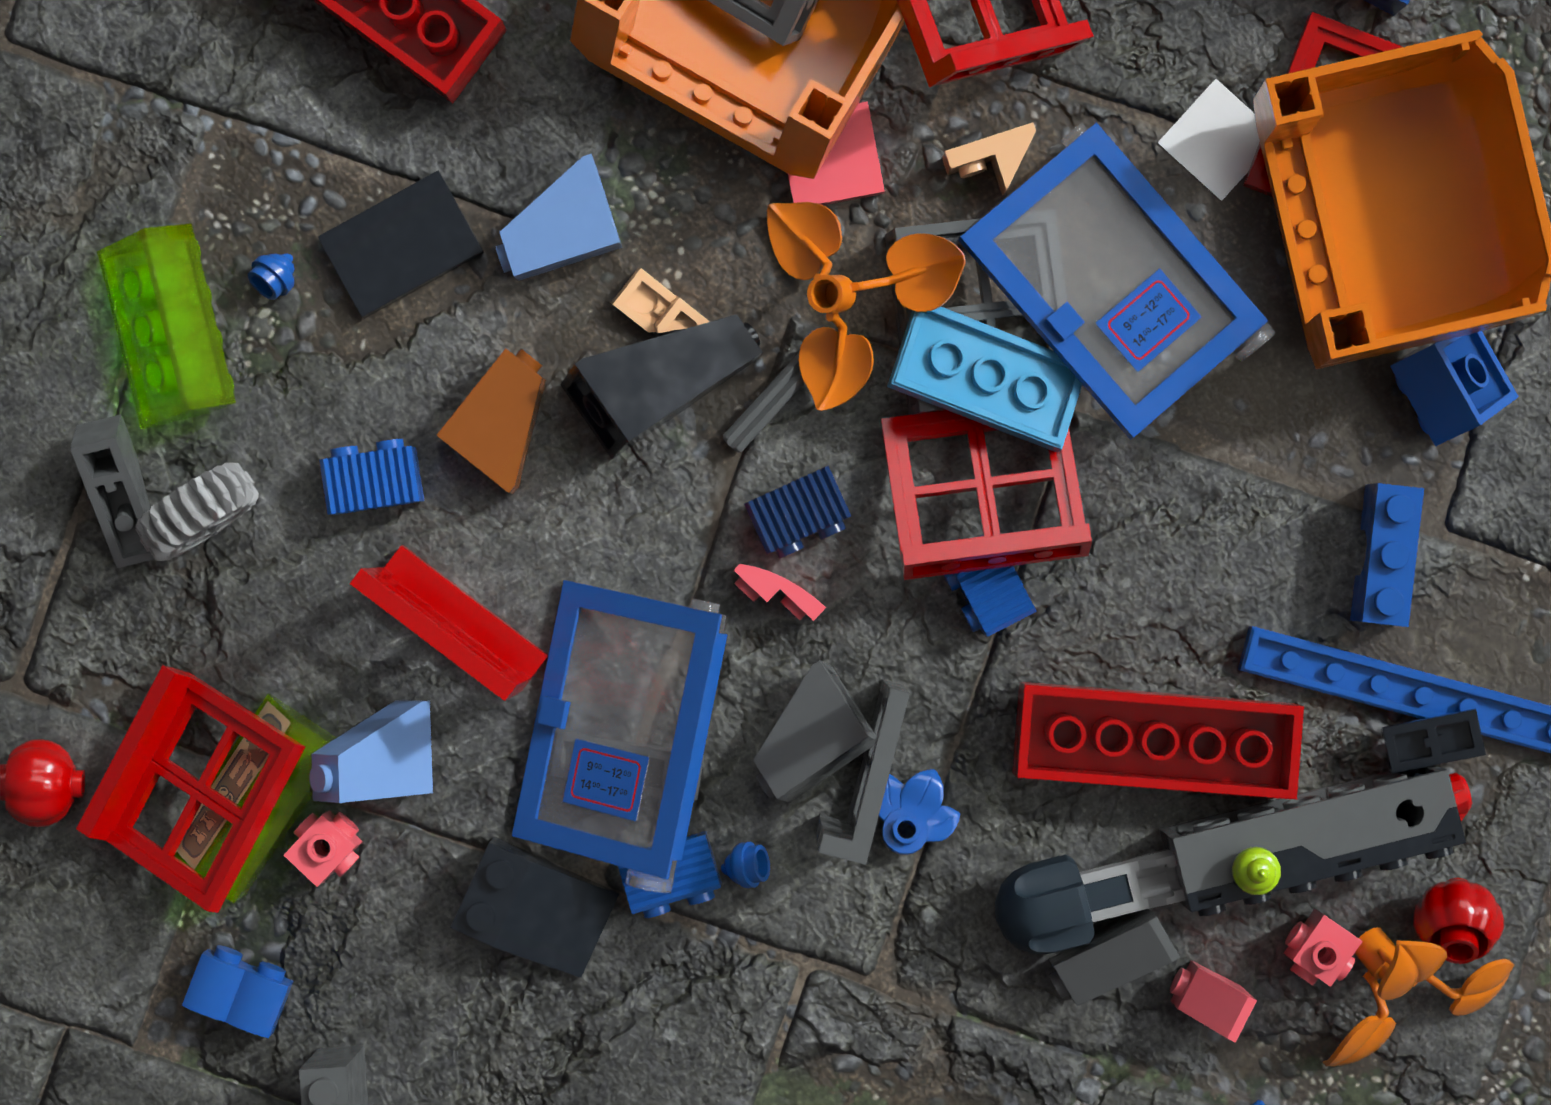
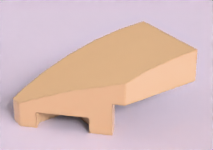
(655, 306)

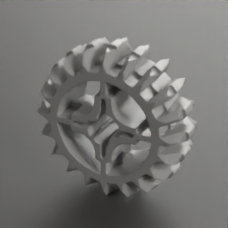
(196, 511)

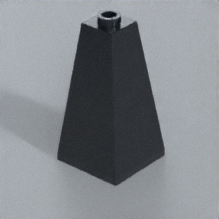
(648, 383)

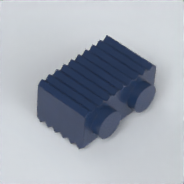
(798, 511)

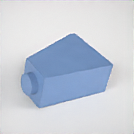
(561, 225)
(377, 757)

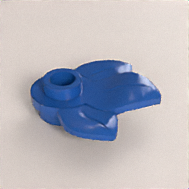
(920, 807)

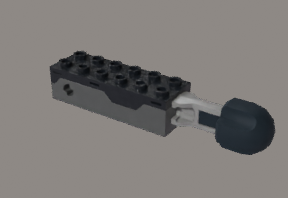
(1316, 837)

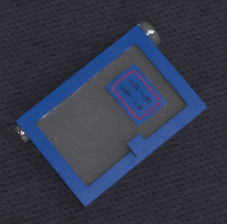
(1114, 280)
(622, 730)

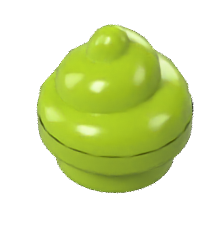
(1256, 870)

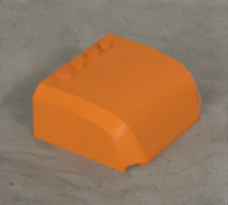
(738, 82)
(1405, 197)

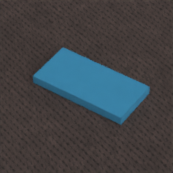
(986, 376)

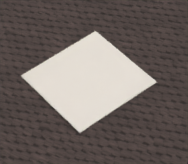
(1214, 139)

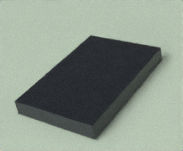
(400, 244)

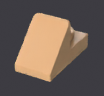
(1002, 149)

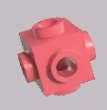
(310, 854)
(1336, 954)

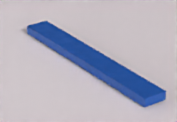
(1393, 687)

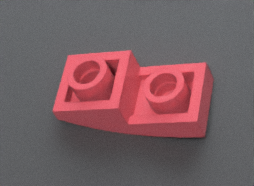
(764, 583)

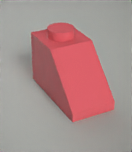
(1212, 1000)

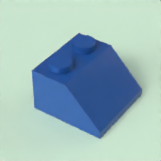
(1454, 385)

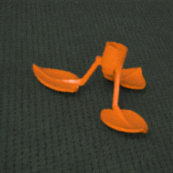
(830, 360)
(1401, 969)

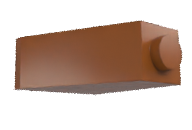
(498, 419)

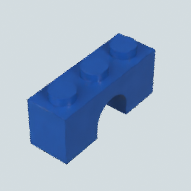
(1392, 533)

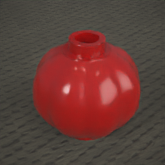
(40, 783)
(1459, 919)

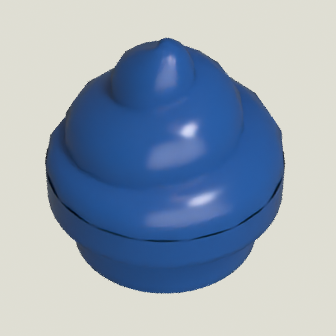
(272, 275)
(747, 865)

